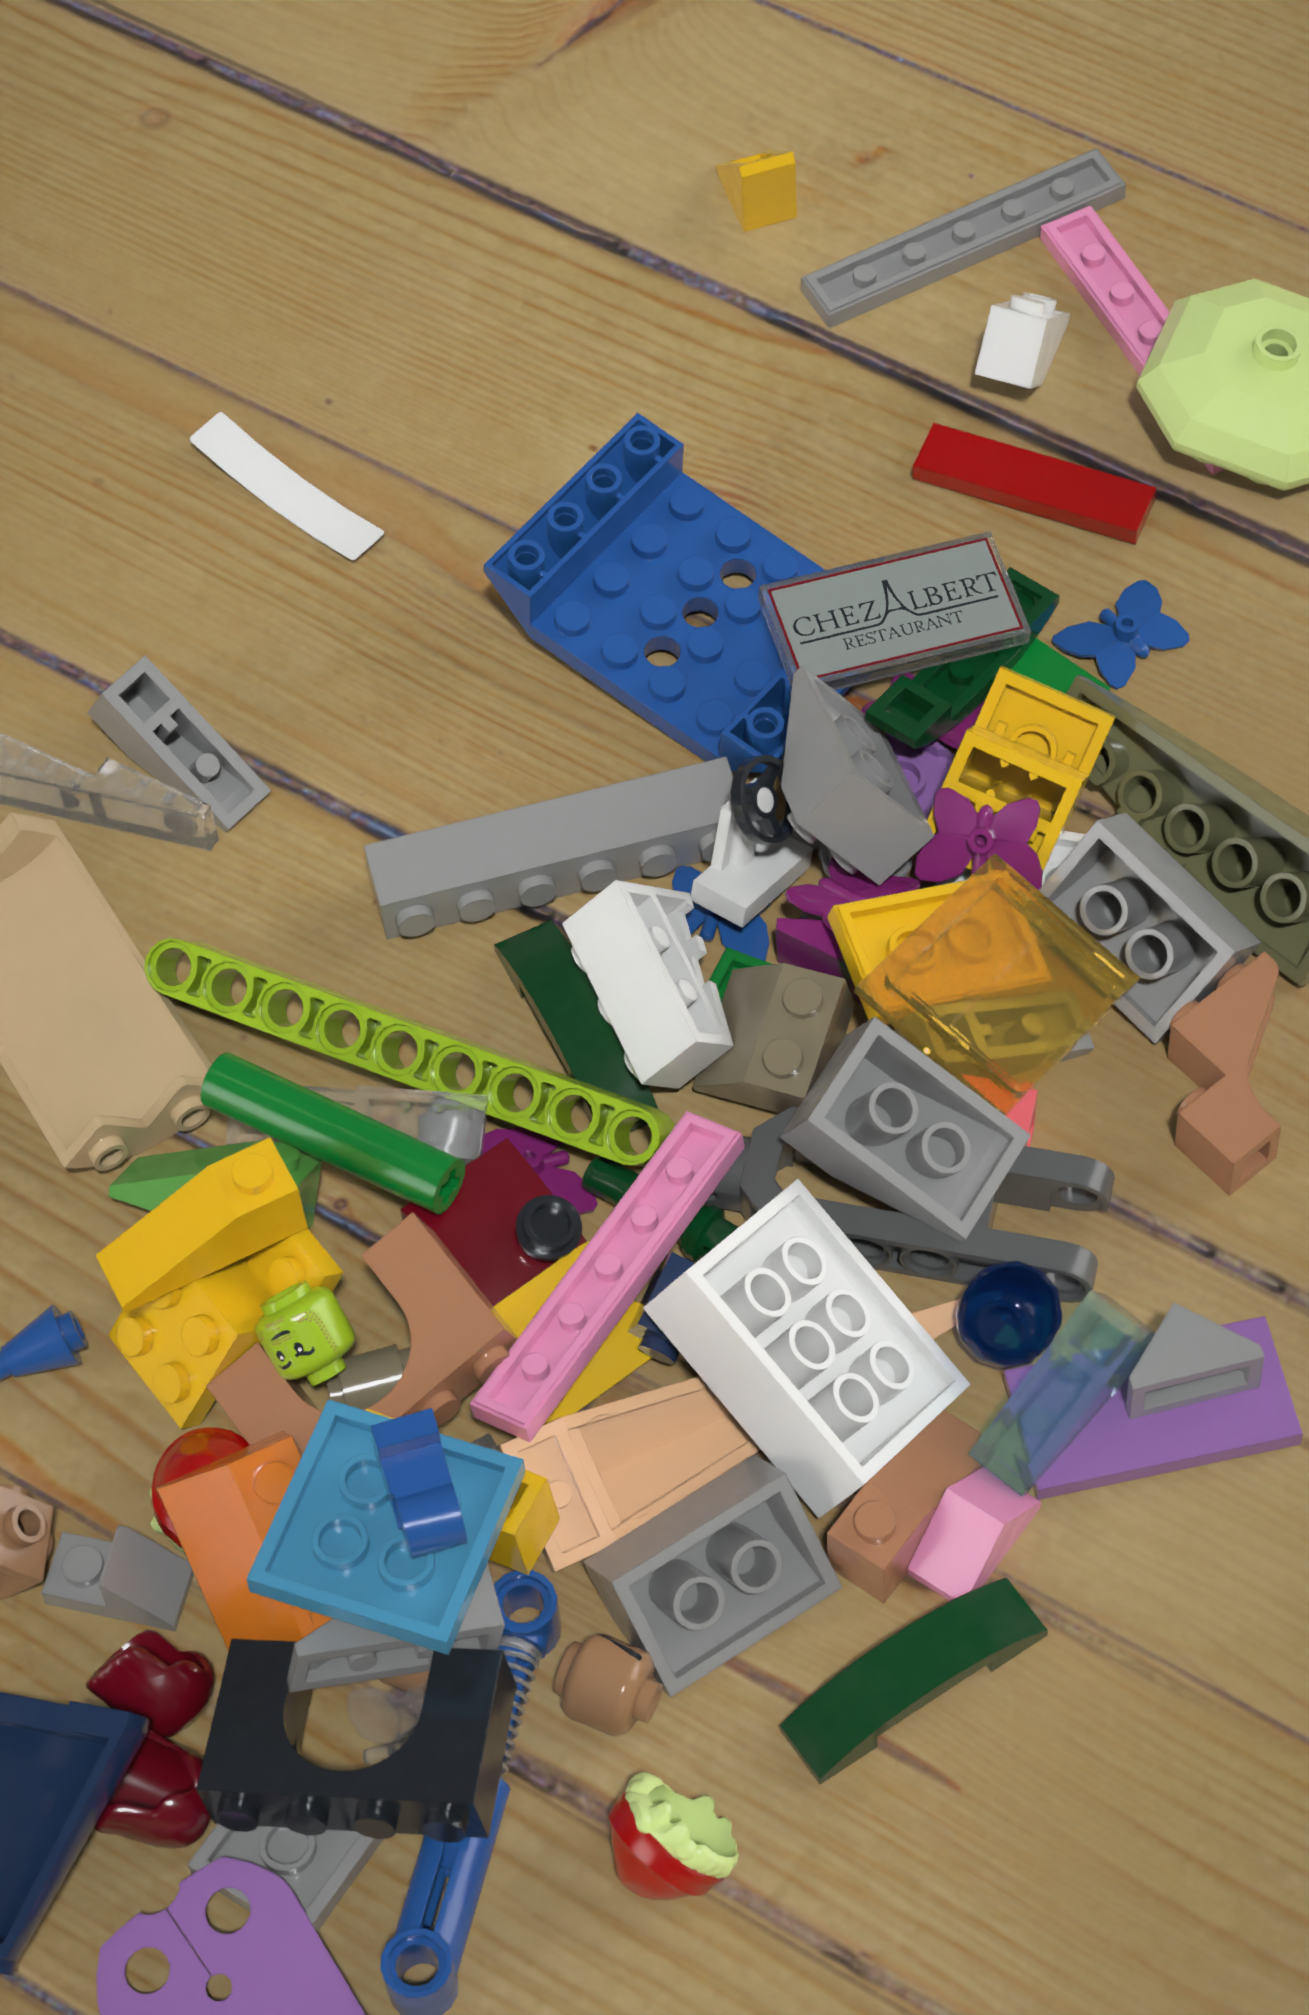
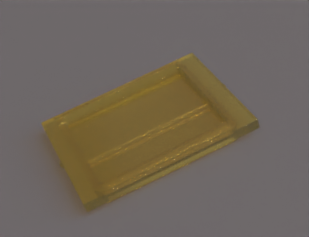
(997, 985)

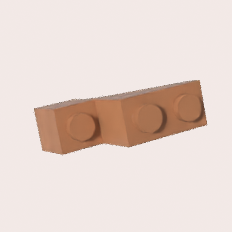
(1216, 1047)

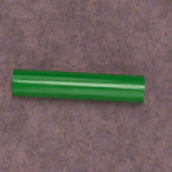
(333, 1132)

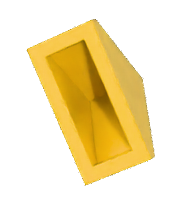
(761, 188)

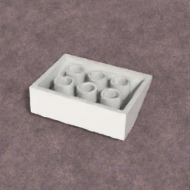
(807, 1348)

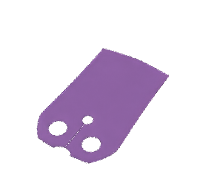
(271, 1961)

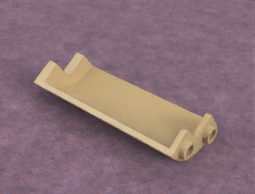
(79, 1022)

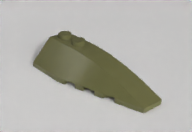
(1214, 822)

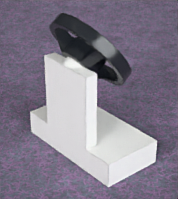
(751, 851)

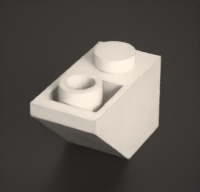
(1021, 340)

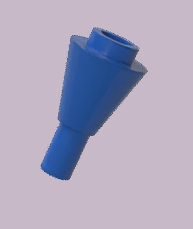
(43, 1345)

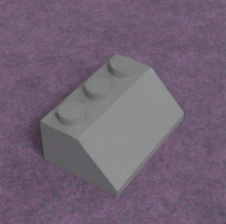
(1150, 918)
(714, 1573)

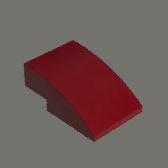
(483, 1220)

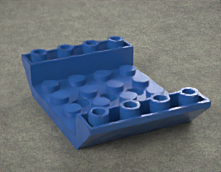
(618, 569)

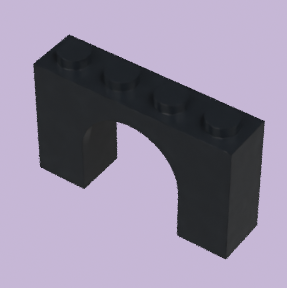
(432, 1786)

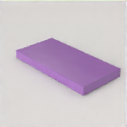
(1185, 1437)

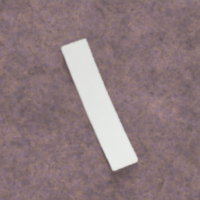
(284, 489)

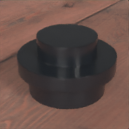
(548, 1228)

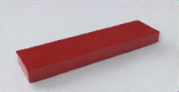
(1034, 483)

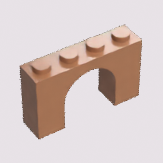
(452, 1349)

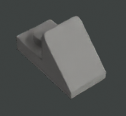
(119, 1579)

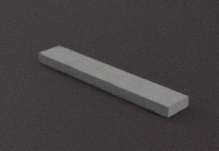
(960, 238)

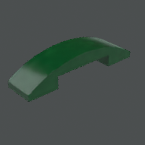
(947, 693)
(568, 1010)
(907, 1673)

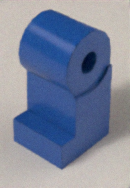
(419, 1483)

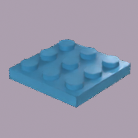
(340, 1544)

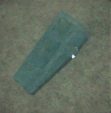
(1063, 1391)

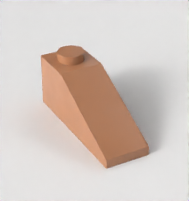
(891, 1511)

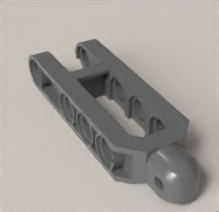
(912, 1248)

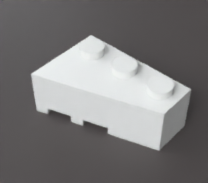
(650, 981)

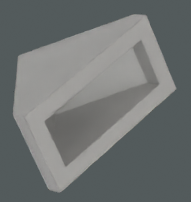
(1191, 1364)

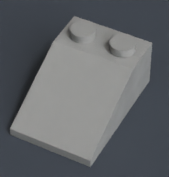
(847, 783)
(905, 1131)

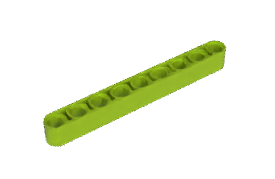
(379, 1044)

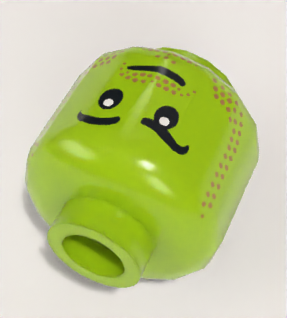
(305, 1333)

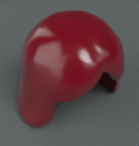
(155, 1682)
(158, 1797)

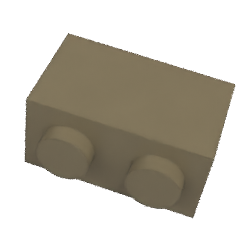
(782, 1034)

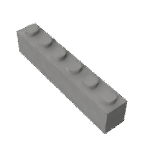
(548, 849)

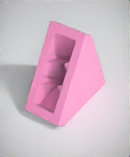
(970, 1534)

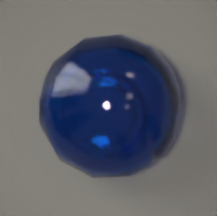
(1009, 1315)

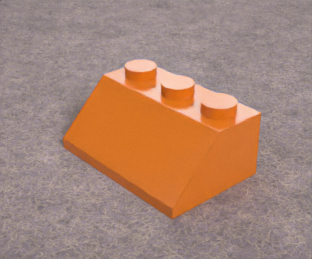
(221, 1524)

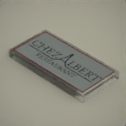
(896, 613)

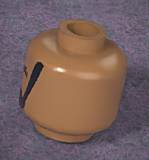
(607, 1684)

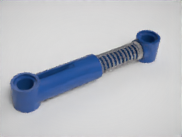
(468, 1859)

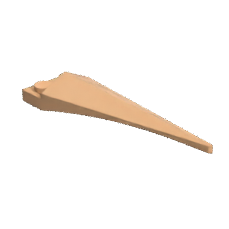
(642, 1456)

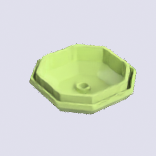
(1235, 381)

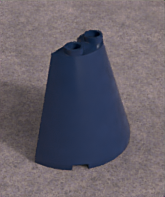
(53, 1788)

